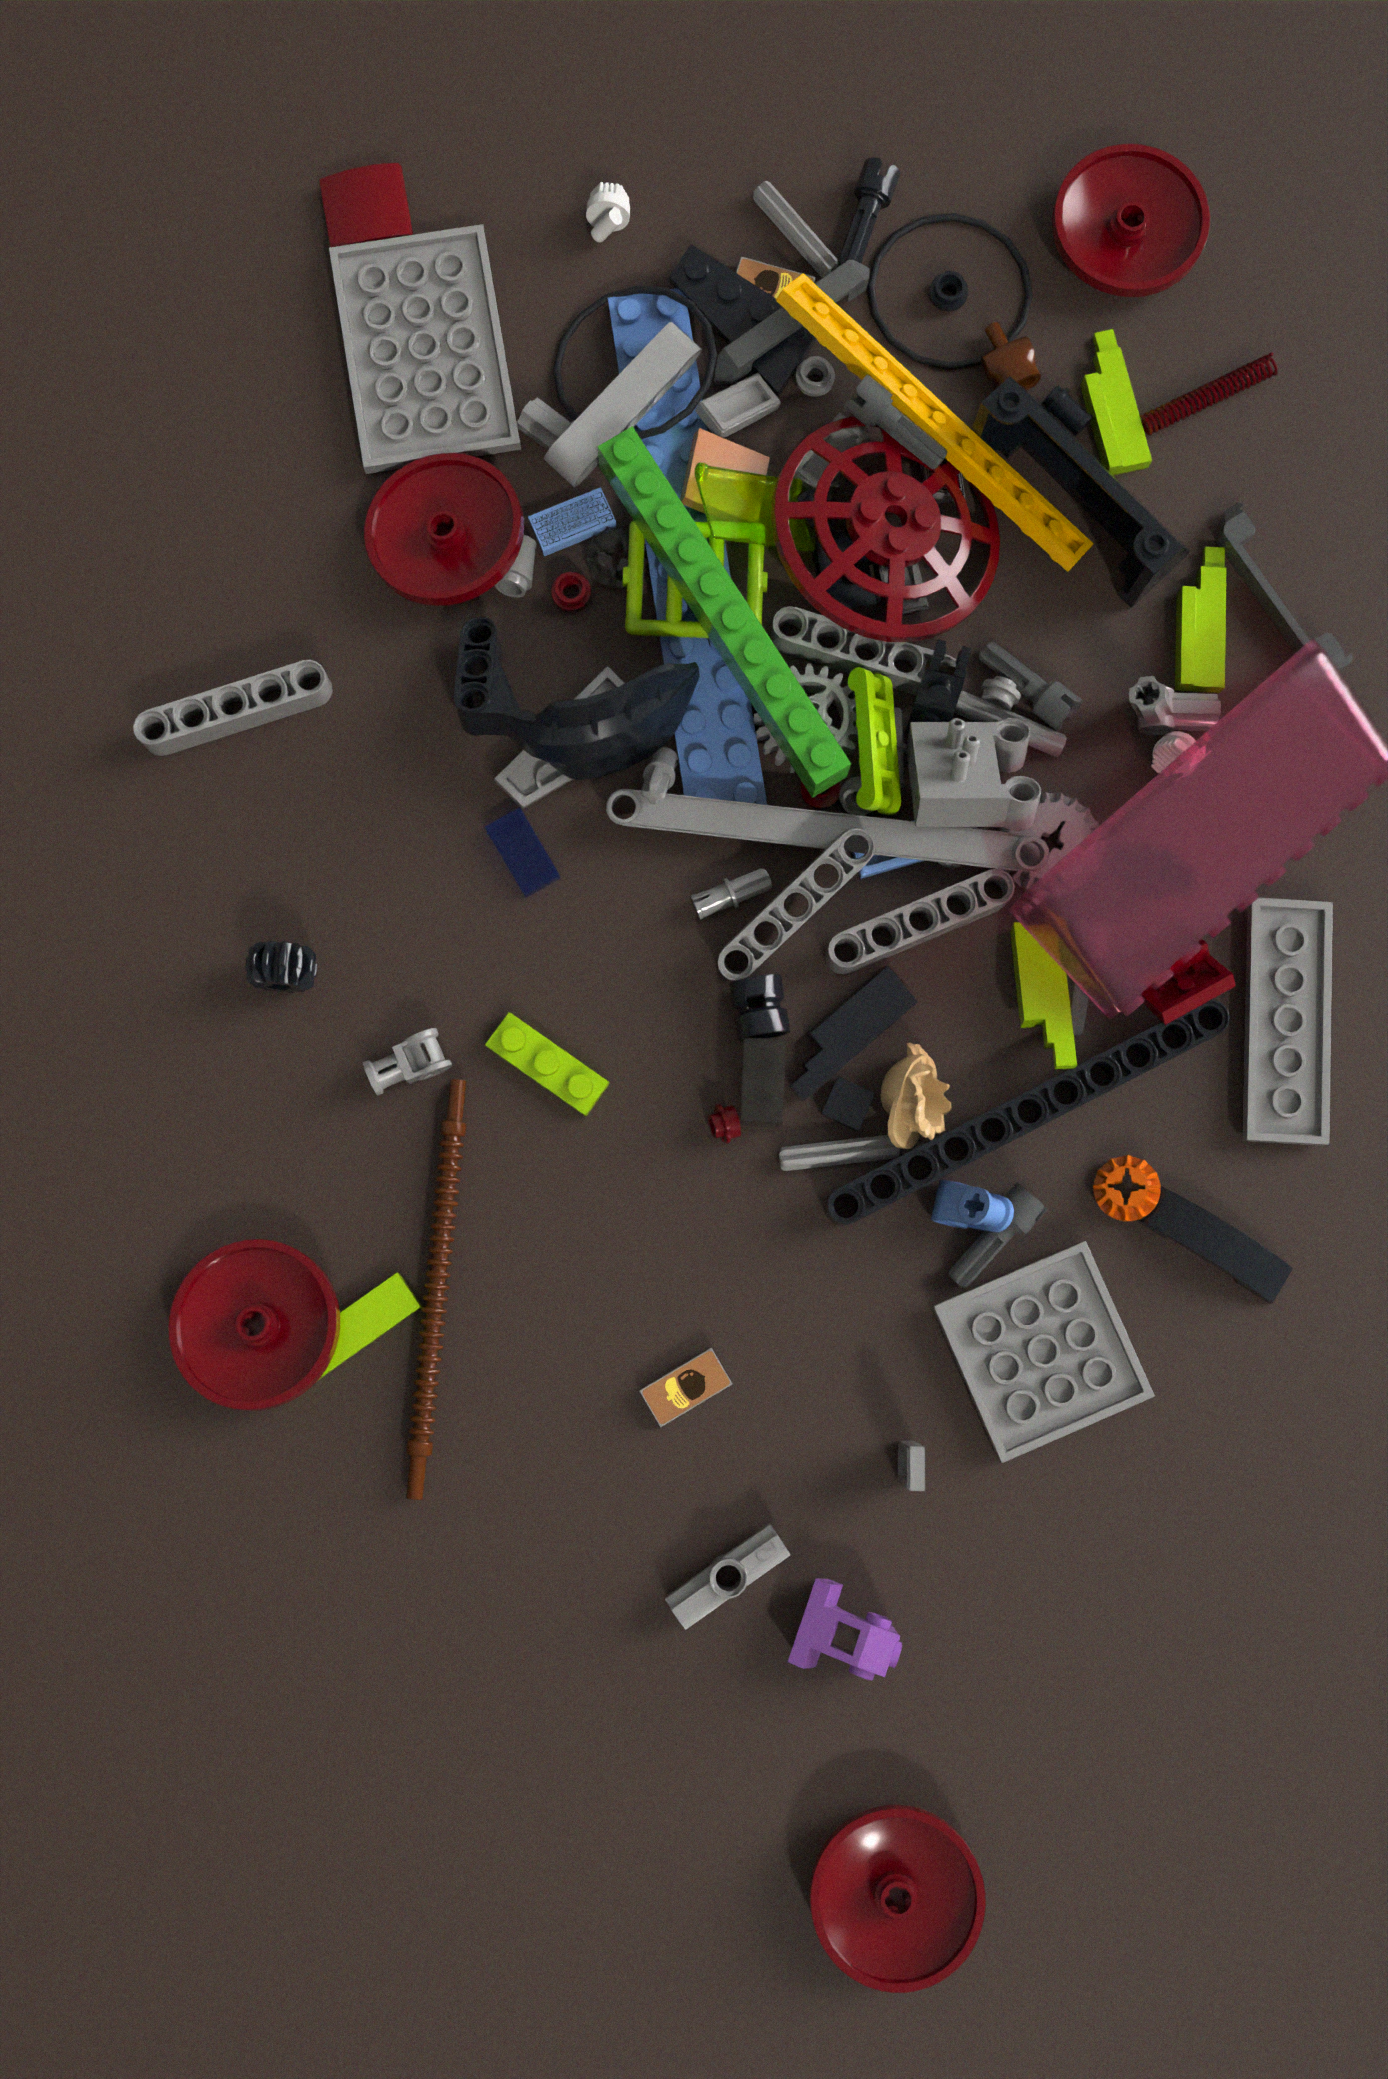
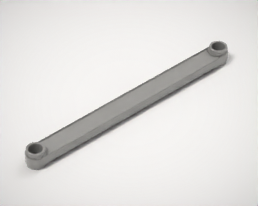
(821, 828)

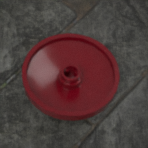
(1130, 220)
(444, 529)
(254, 1325)
(897, 1898)

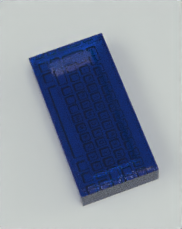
(522, 852)

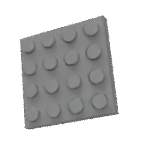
(1043, 1351)

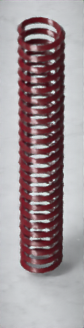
(1211, 385)

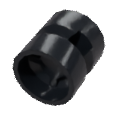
(764, 1021)

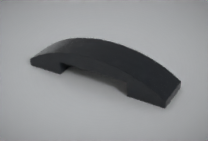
(1218, 1244)

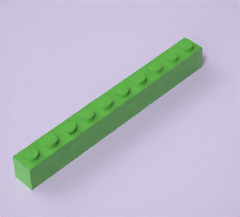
(723, 612)

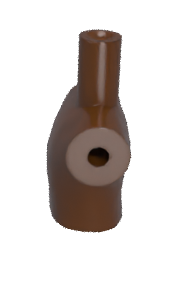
(1010, 359)

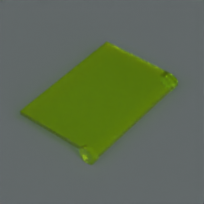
(741, 505)

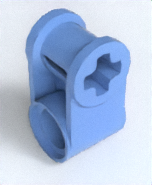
(971, 1207)

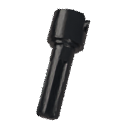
(873, 194)

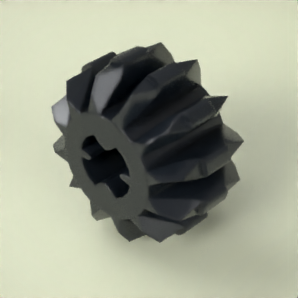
(281, 966)

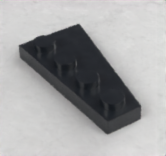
(736, 307)

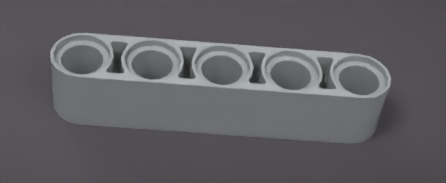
(623, 402)
(843, 656)
(214, 703)
(933, 907)
(788, 923)

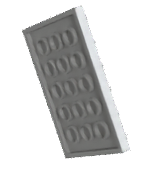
(424, 347)

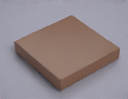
(717, 453)

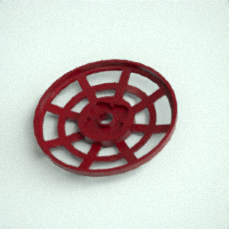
(878, 539)

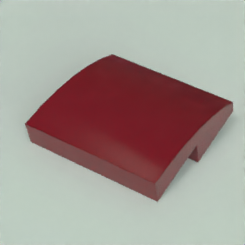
(366, 204)
(1189, 987)

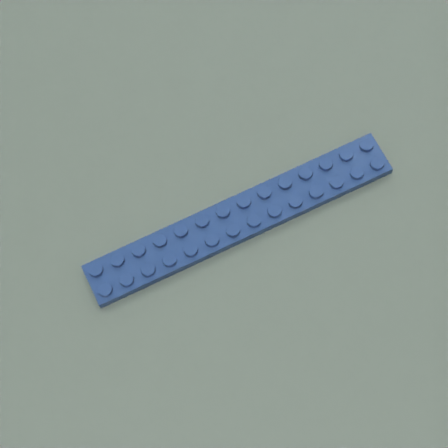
(717, 731)

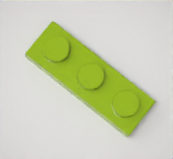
(547, 1064)

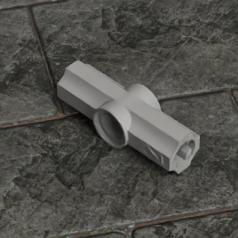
(704, 1593)

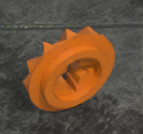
(1140, 1201)

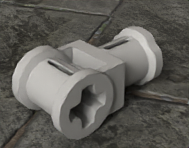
(408, 1062)

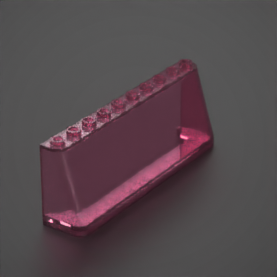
(1207, 833)

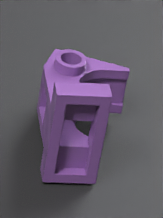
(876, 1645)

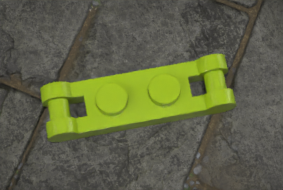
(876, 742)

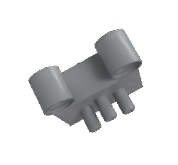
(958, 775)

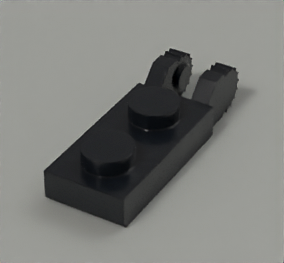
(939, 687)

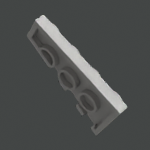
(531, 778)

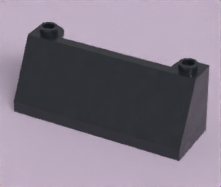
(1016, 419)

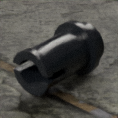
(1067, 410)

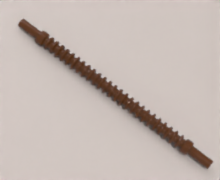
(419, 1446)

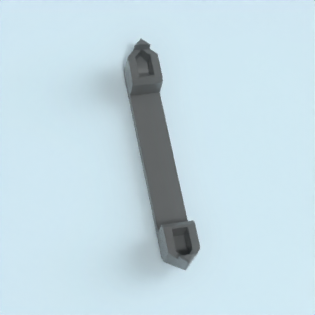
(737, 358)
(1235, 532)

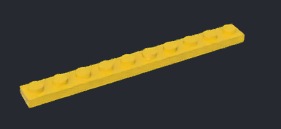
(964, 447)

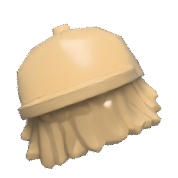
(914, 1099)

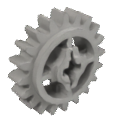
(826, 692)

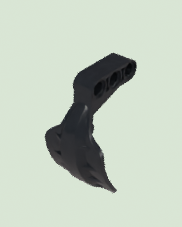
(574, 736)

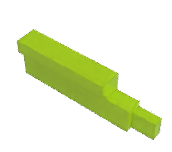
(1115, 412)
(1202, 627)
(1043, 996)

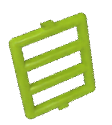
(673, 625)

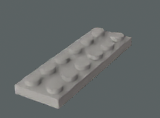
(1288, 1022)

